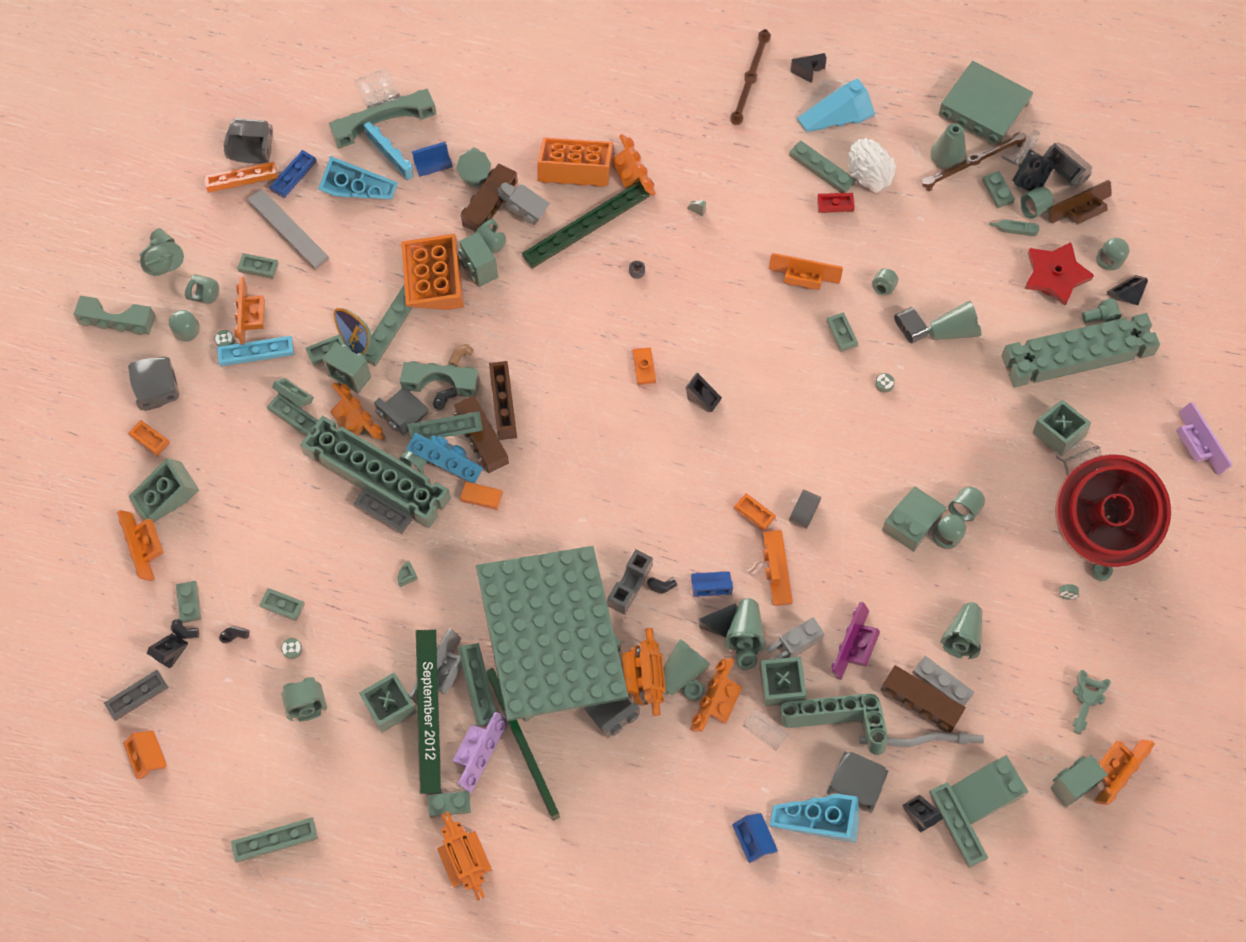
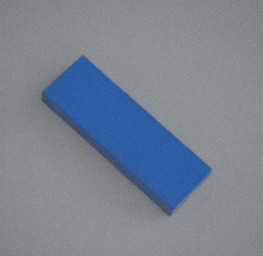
(293, 174)

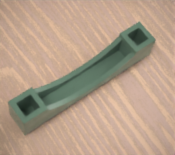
(413, 105)

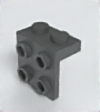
(401, 410)
(613, 715)

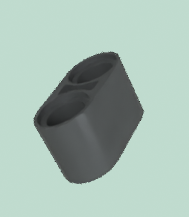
(911, 325)
(805, 509)

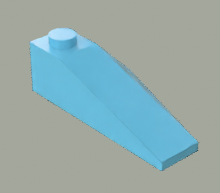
(843, 106)
(348, 180)
(825, 817)

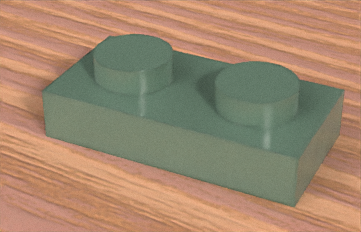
(998, 189)
(258, 266)
(842, 332)
(319, 350)
(292, 392)
(188, 601)
(282, 604)
(454, 802)

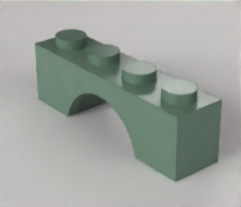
(135, 319)
(417, 376)

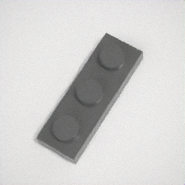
(383, 511)
(136, 695)

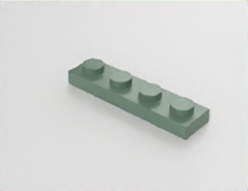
(822, 167)
(447, 426)
(477, 683)
(958, 825)
(274, 840)

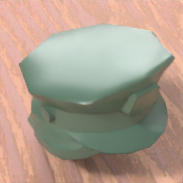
(474, 167)

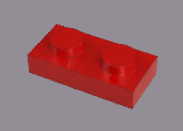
(835, 202)

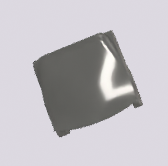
(248, 141)
(1069, 164)
(153, 382)
(859, 778)

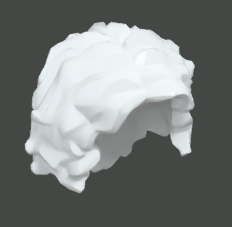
(871, 165)

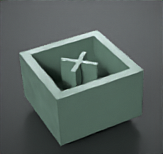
(478, 259)
(347, 367)
(1061, 427)
(782, 680)
(388, 702)
(1077, 780)

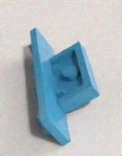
(445, 456)

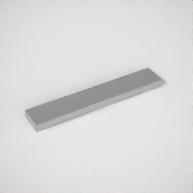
(288, 229)

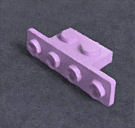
(1201, 440)
(477, 750)

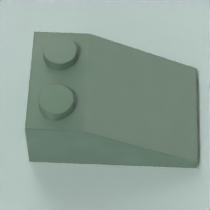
(163, 490)
(913, 518)
(989, 789)

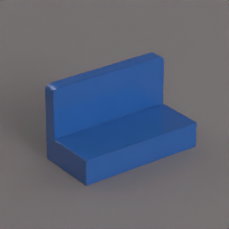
(432, 159)
(711, 584)
(754, 837)

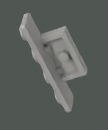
(447, 664)

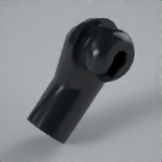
(441, 398)
(660, 586)
(233, 632)
(183, 633)

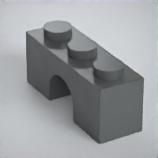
(631, 582)

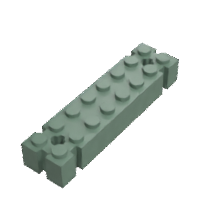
(1080, 350)
(375, 471)

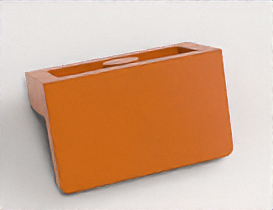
(144, 753)

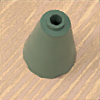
(950, 147)
(956, 324)
(746, 628)
(964, 632)
(682, 667)

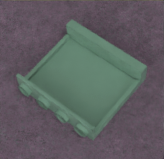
(985, 102)

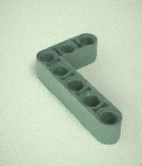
(840, 714)

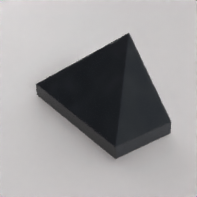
(1130, 290)
(719, 621)

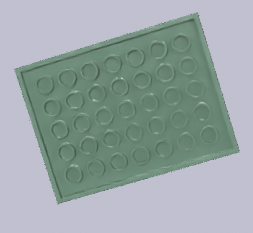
(551, 633)

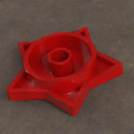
(1056, 272)

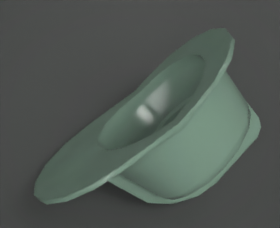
(161, 258)

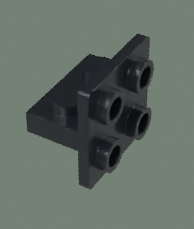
(1033, 171)

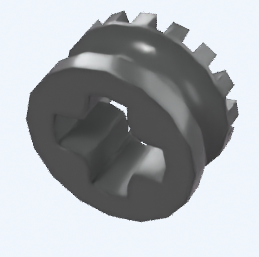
(636, 264)

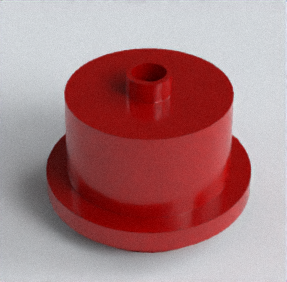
(1134, 507)

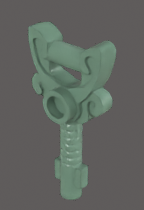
(1088, 698)

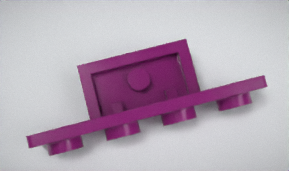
(857, 643)

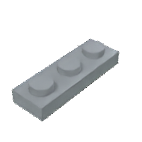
(942, 681)

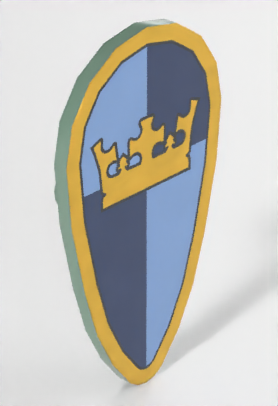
(353, 330)

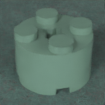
(303, 700)

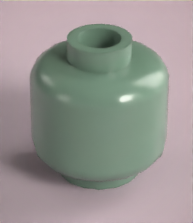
(885, 281)

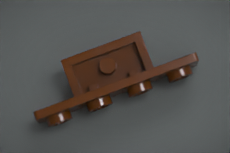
(1082, 205)

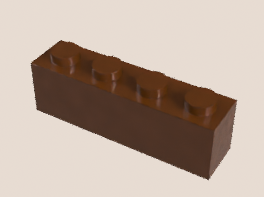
(487, 201)
(503, 400)
(484, 442)
(923, 699)

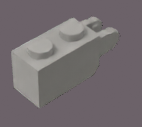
(523, 202)
(798, 639)

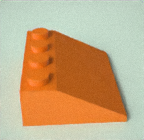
(574, 161)
(433, 273)

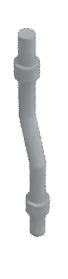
(961, 738)

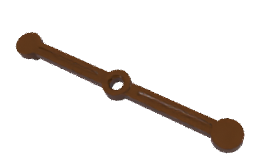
(737, 117)
(973, 160)

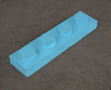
(386, 148)
(255, 351)

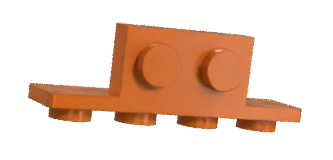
(630, 167)
(805, 272)
(250, 311)
(352, 415)
(142, 543)
(777, 568)
(719, 698)
(1120, 765)

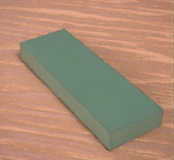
(292, 415)

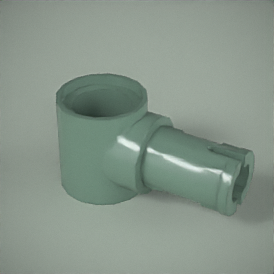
(157, 237)
(1107, 310)

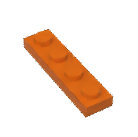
(241, 177)

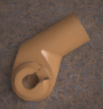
(459, 352)

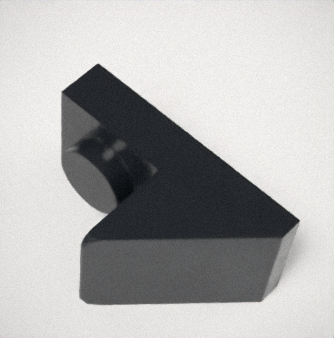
(806, 65)
(701, 391)
(167, 650)
(922, 813)

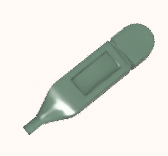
(1017, 227)

